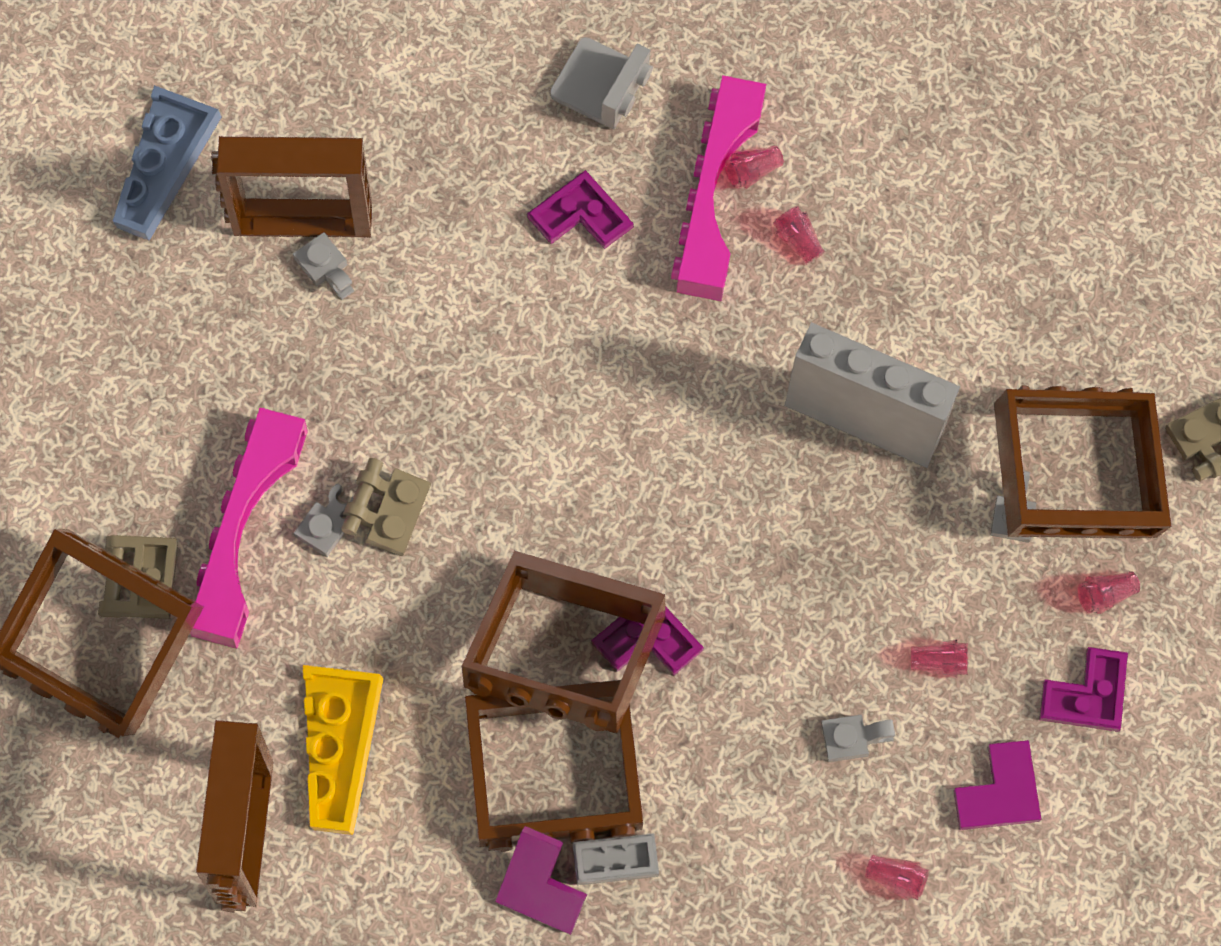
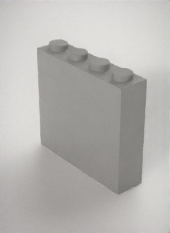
(870, 395)

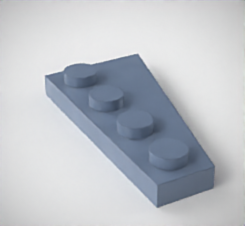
(163, 159)

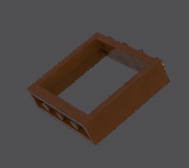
(293, 159)
(1091, 401)
(580, 589)
(47, 683)
(235, 815)
(576, 828)

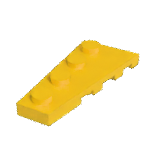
(340, 729)

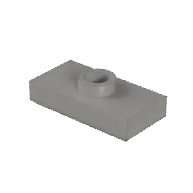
(615, 859)

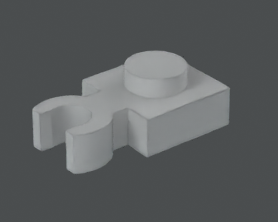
(323, 524)

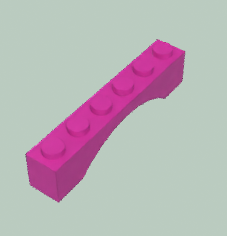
(705, 256)
(271, 452)

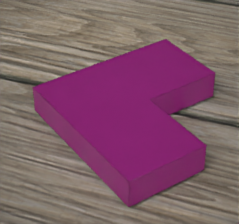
(583, 203)
(673, 645)
(1097, 701)
(1009, 799)
(532, 891)

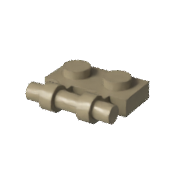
(1196, 435)
(397, 511)

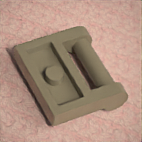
(152, 556)

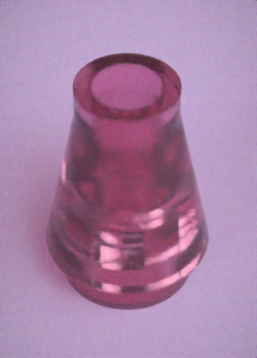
(751, 166)
(798, 233)
(1105, 591)
(941, 658)
(898, 875)

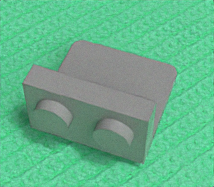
(602, 81)

